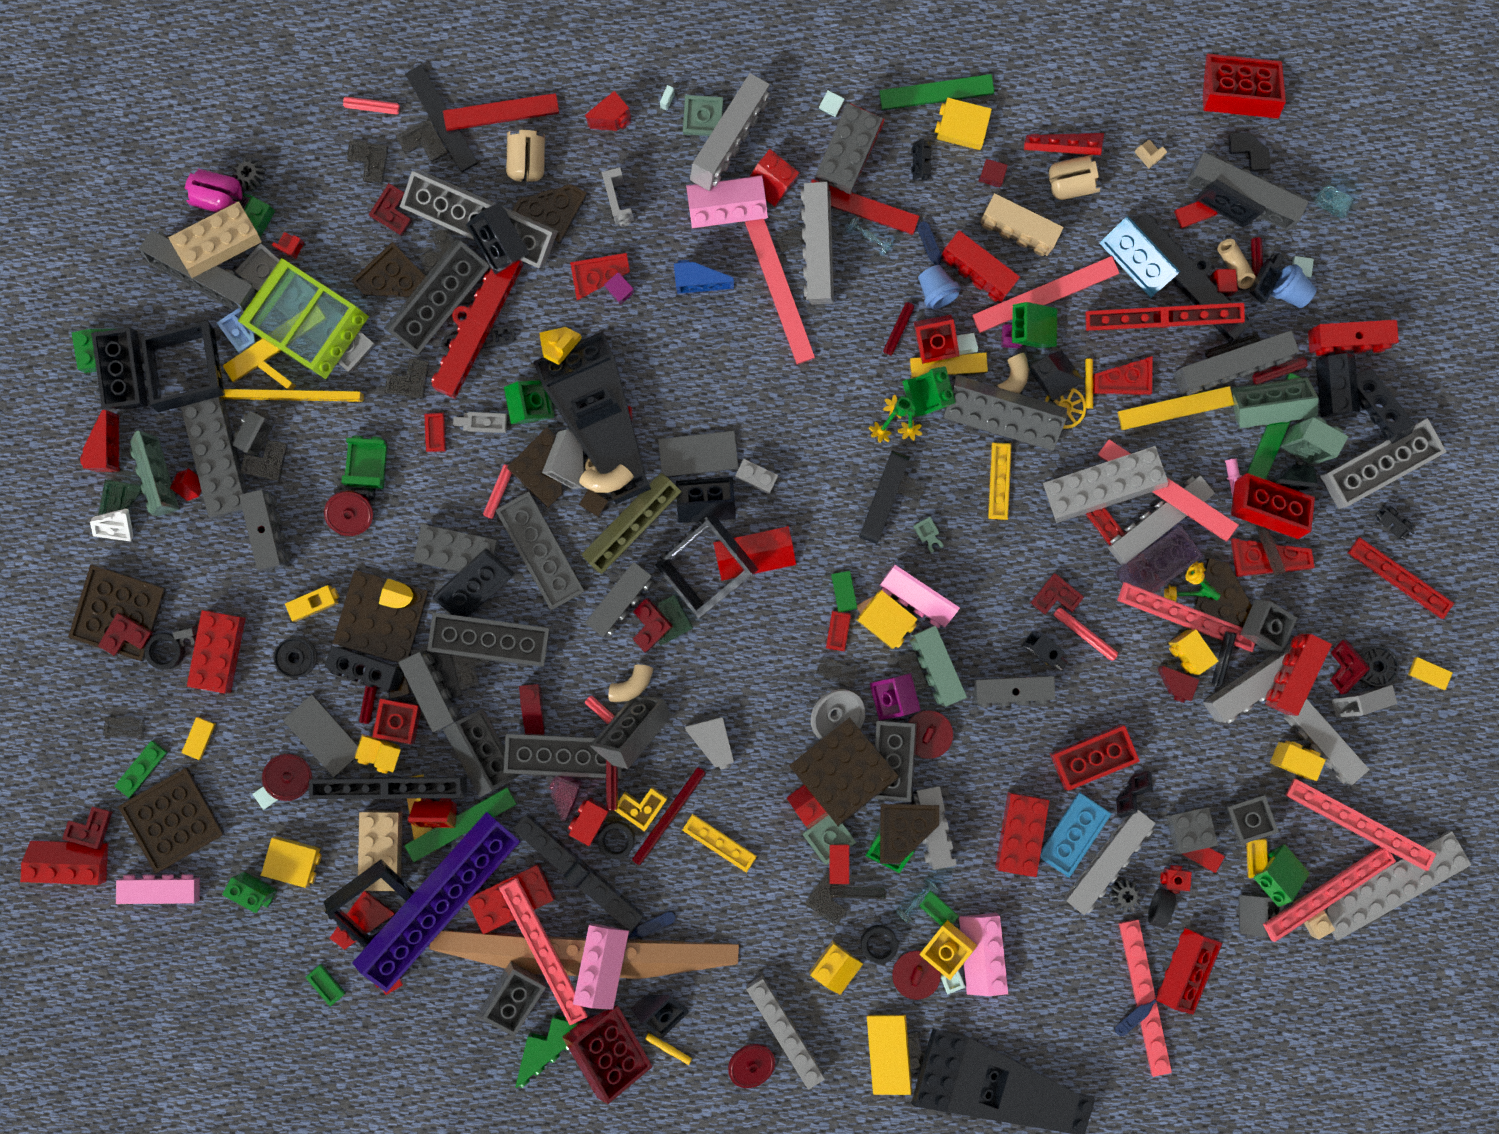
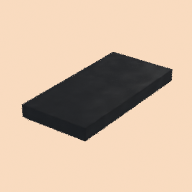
(473, 584)

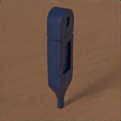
(929, 242)
(653, 924)
(1134, 1018)

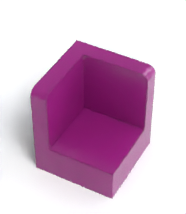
(619, 288)
(1006, 339)

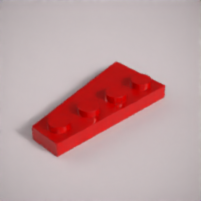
(1066, 143)
(1252, 559)

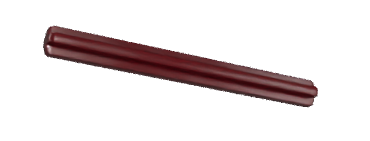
(668, 816)

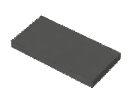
(698, 454)
(322, 735)

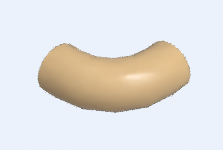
(1236, 260)
(1018, 374)
(606, 482)
(633, 686)

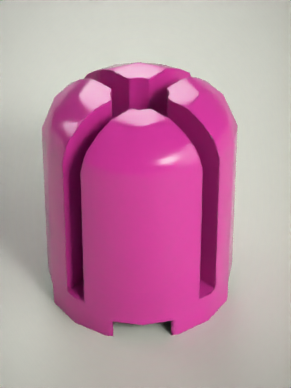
(212, 190)

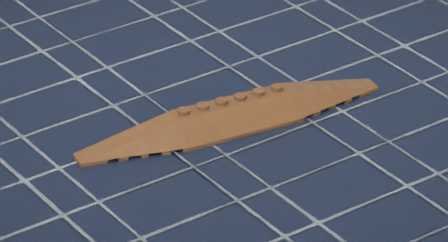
(640, 960)

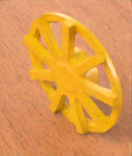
(1069, 405)

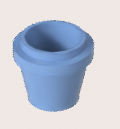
(938, 287)
(1294, 287)

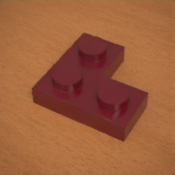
(386, 210)
(1056, 590)
(655, 625)
(123, 630)
(1351, 669)
(93, 832)

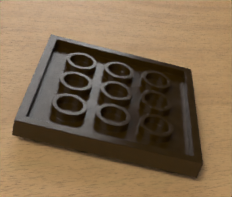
(112, 593)
(375, 627)
(843, 771)
(171, 820)

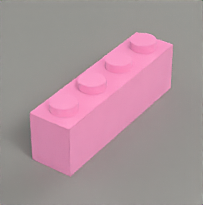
(157, 890)

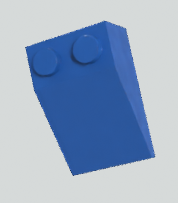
(697, 278)

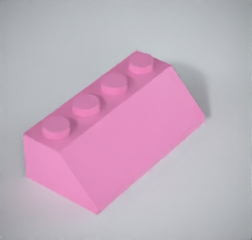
(727, 202)
(919, 596)
(986, 965)
(600, 967)

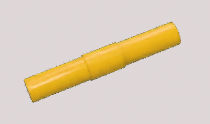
(1089, 385)
(668, 1048)

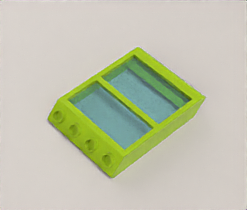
(303, 318)

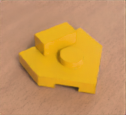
(558, 343)

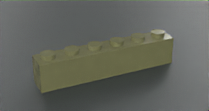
(631, 523)

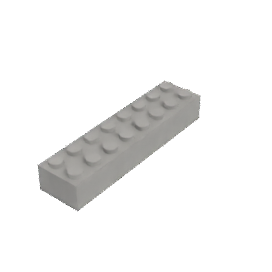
(455, 207)

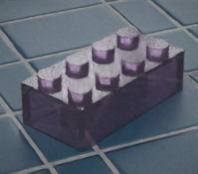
(1160, 561)

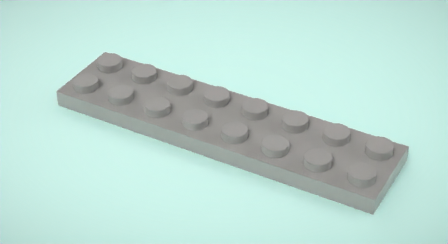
(259, 267)
(1396, 886)

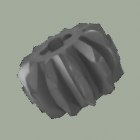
(254, 176)
(1120, 890)

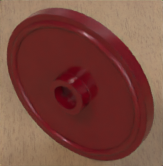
(348, 513)
(933, 734)
(286, 777)
(915, 976)
(751, 1066)

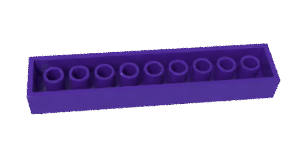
(435, 902)

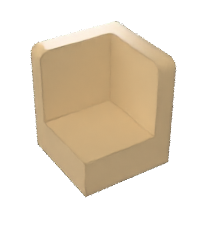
(1149, 153)

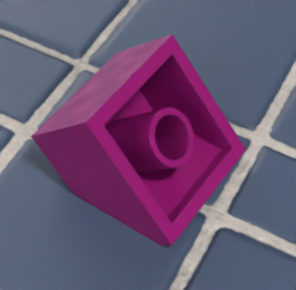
(895, 697)

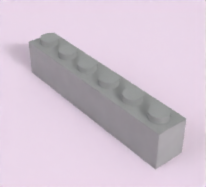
(1155, 524)
(1328, 743)
(1109, 861)
(785, 1032)

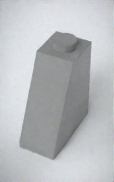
(565, 460)
(1364, 701)
(713, 741)

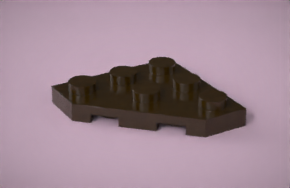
(553, 208)
(389, 275)
(529, 468)
(1233, 603)
(904, 829)

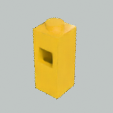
(312, 603)

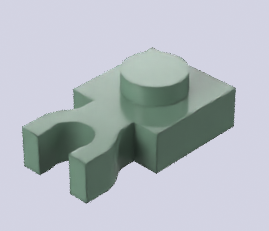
(927, 531)

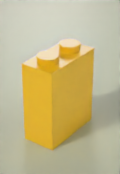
(963, 123)
(887, 620)
(291, 862)

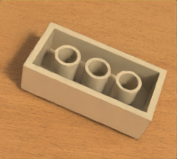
(1021, 225)
(215, 239)
(380, 839)

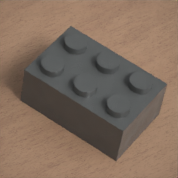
(512, 999)

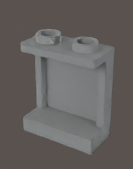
(612, 179)

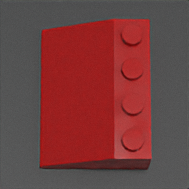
(1243, 86)

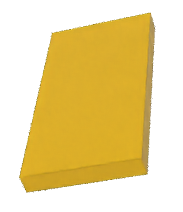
(889, 1055)

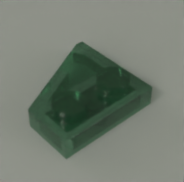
(117, 496)
(676, 616)

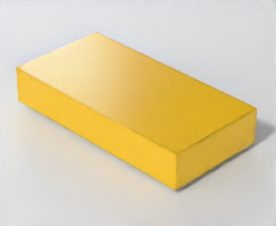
(276, 375)
(1430, 673)
(198, 738)
(1256, 856)

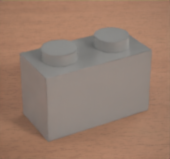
(756, 476)

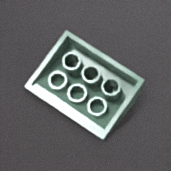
(153, 473)

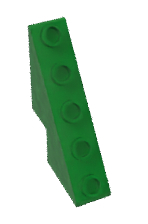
(542, 1049)

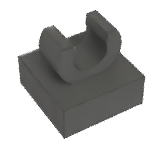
(186, 632)

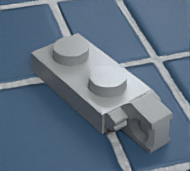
(482, 422)

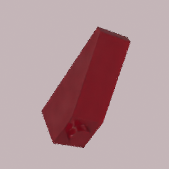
(532, 708)

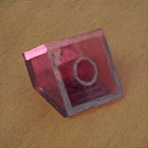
(564, 794)

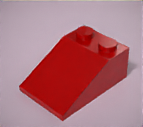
(102, 445)

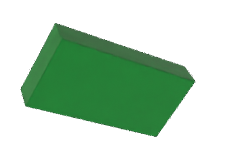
(844, 591)
(938, 909)
(325, 985)

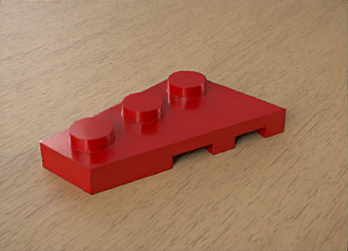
(594, 273)
(1126, 380)
(365, 912)

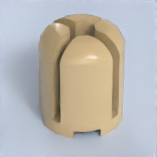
(534, 155)
(1073, 178)

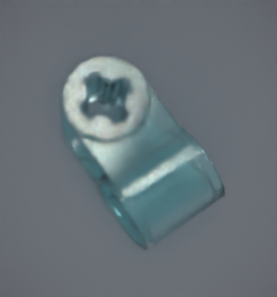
(1334, 201)

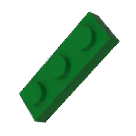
(141, 769)

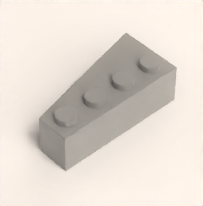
(938, 842)

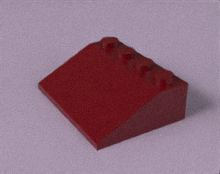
(607, 1053)

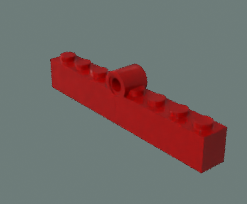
(1165, 317)
(474, 329)

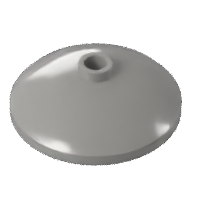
(845, 705)

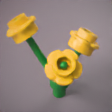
(1194, 575)

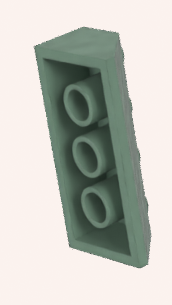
(1274, 402)

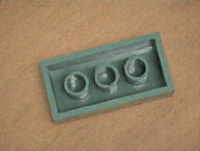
(1314, 440)
(938, 666)

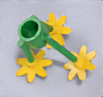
(899, 408)

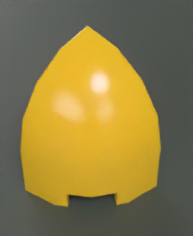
(395, 594)

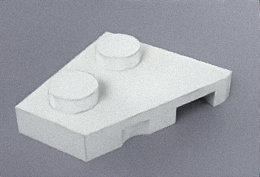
(113, 525)

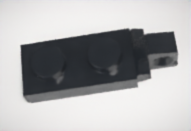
(1267, 278)

